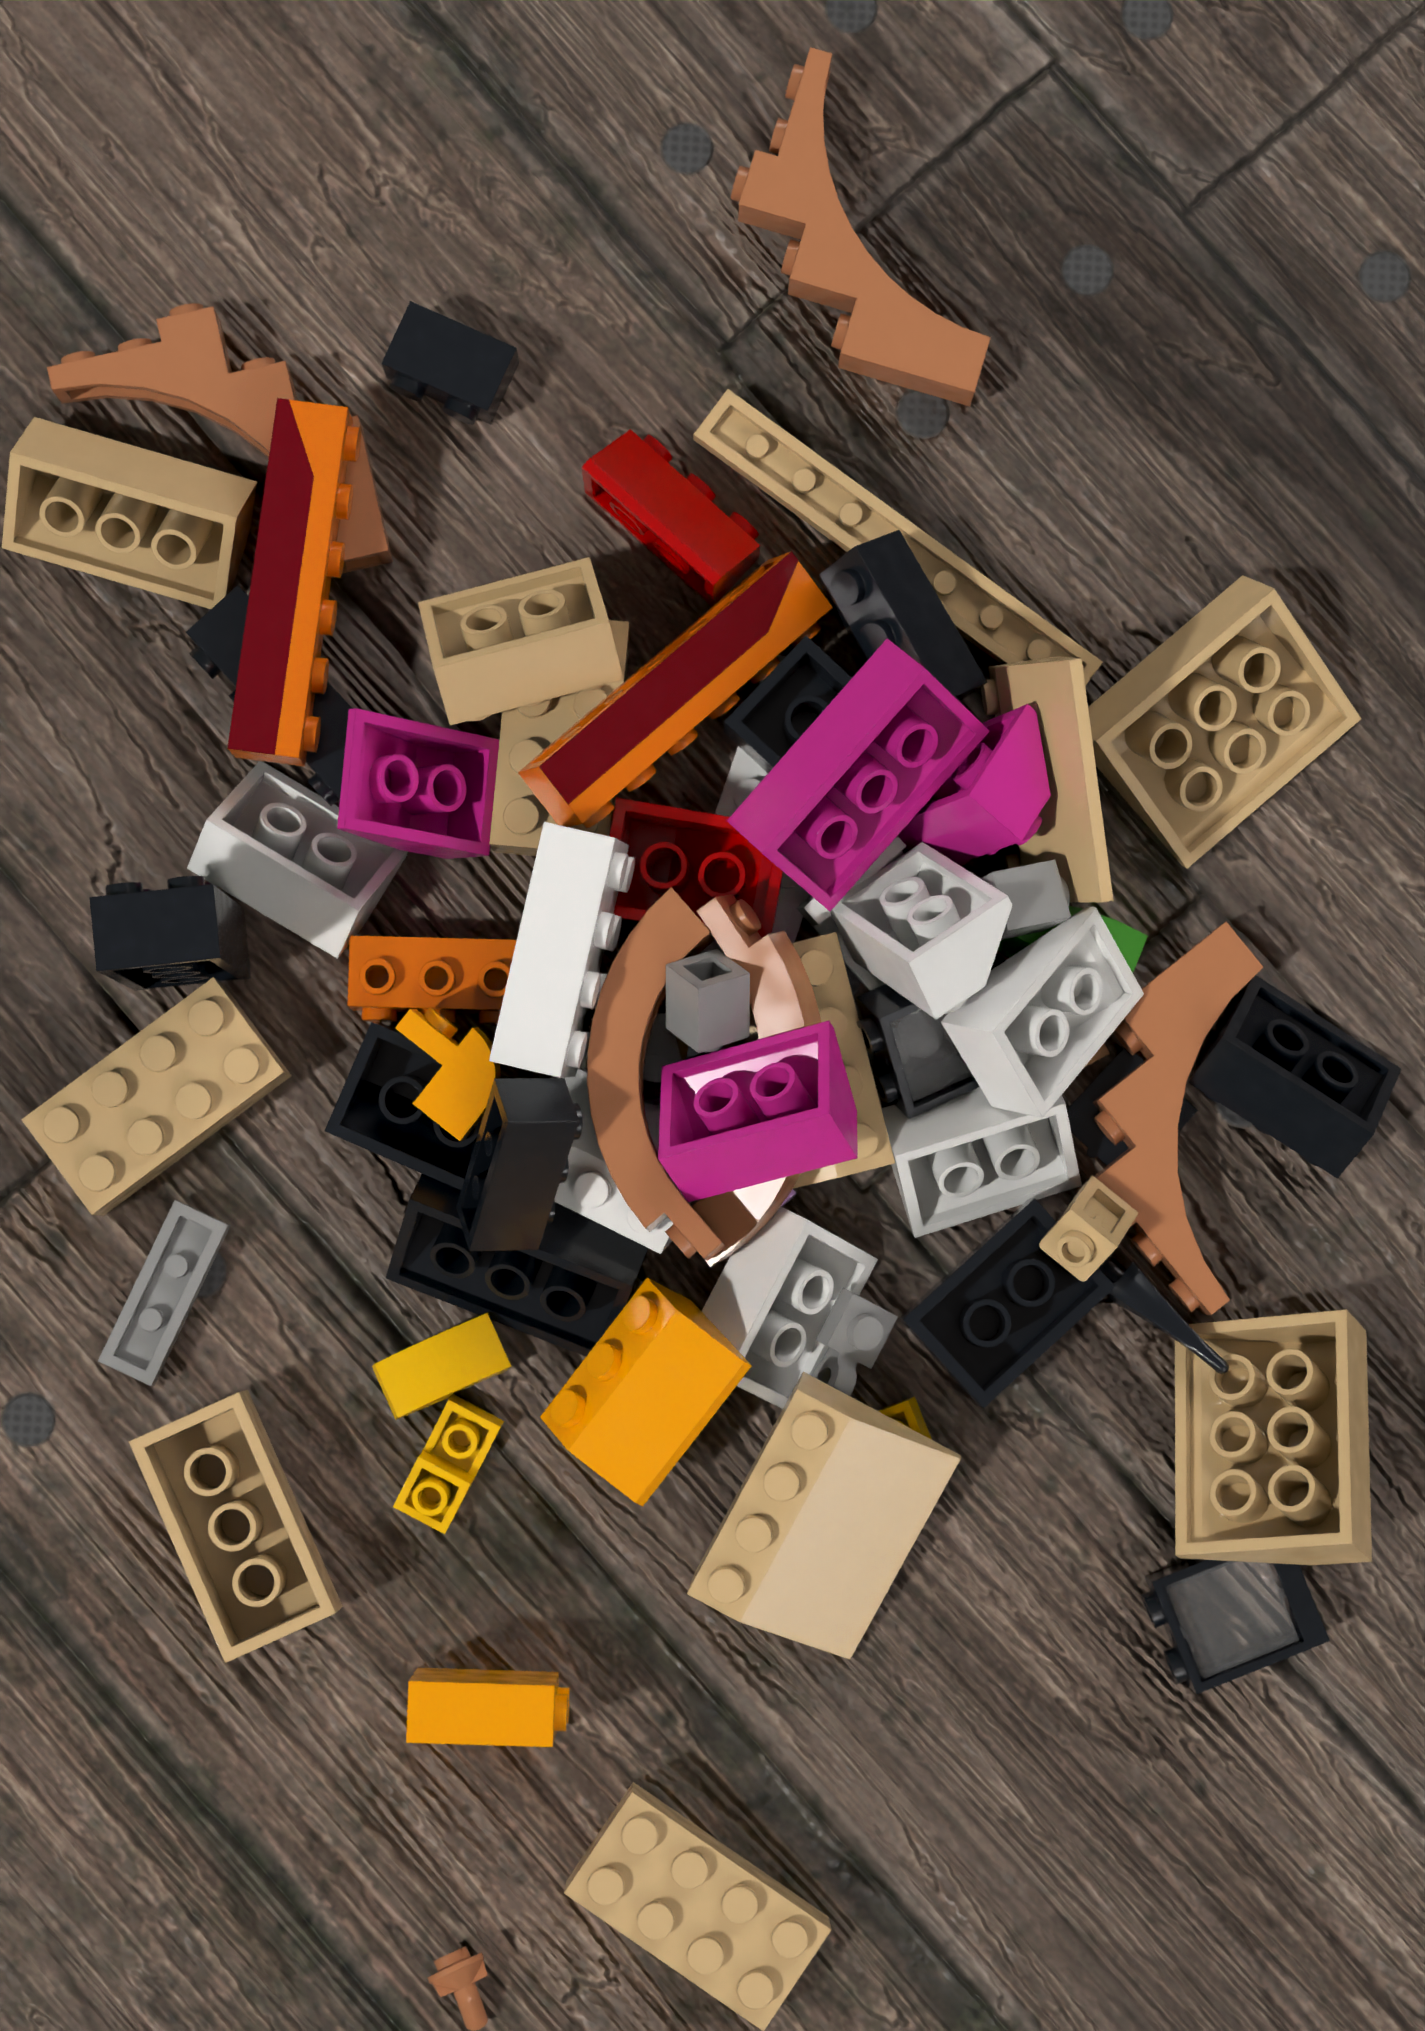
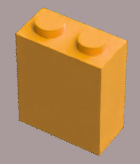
(486, 1707)

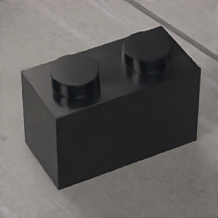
(449, 365)

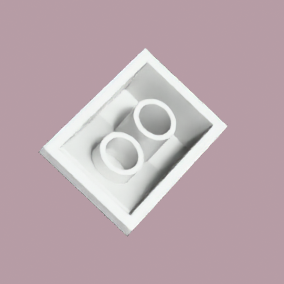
(1044, 1014)

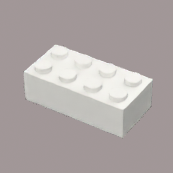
(561, 951)

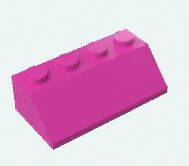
(858, 774)

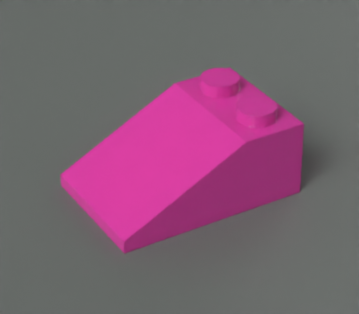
(417, 786)

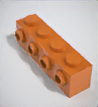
(428, 972)

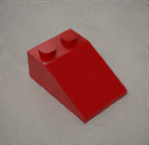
(694, 856)

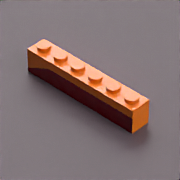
(292, 583)
(675, 691)

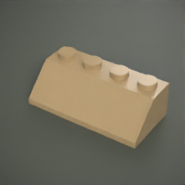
(126, 513)

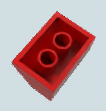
(671, 514)

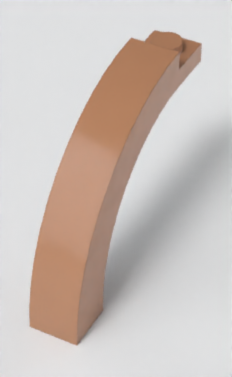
(780, 1003)
(616, 1070)

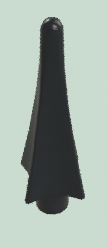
(1142, 1298)

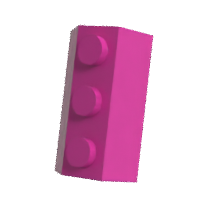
(990, 796)
(756, 1113)

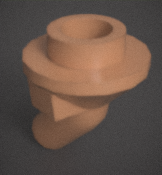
(458, 1976)

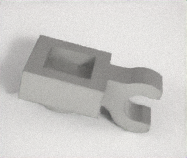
(854, 1335)

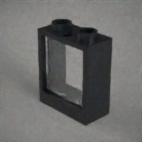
(912, 1052)
(1231, 1618)

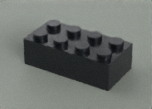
(169, 934)

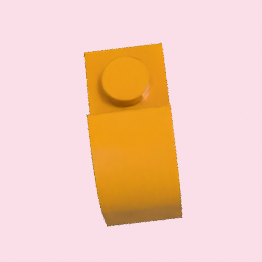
(463, 1084)

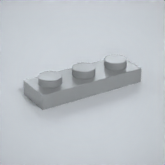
(164, 1293)

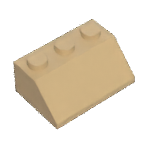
(520, 641)

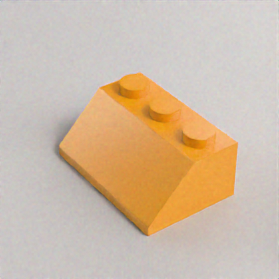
(645, 1391)

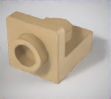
(1088, 1229)

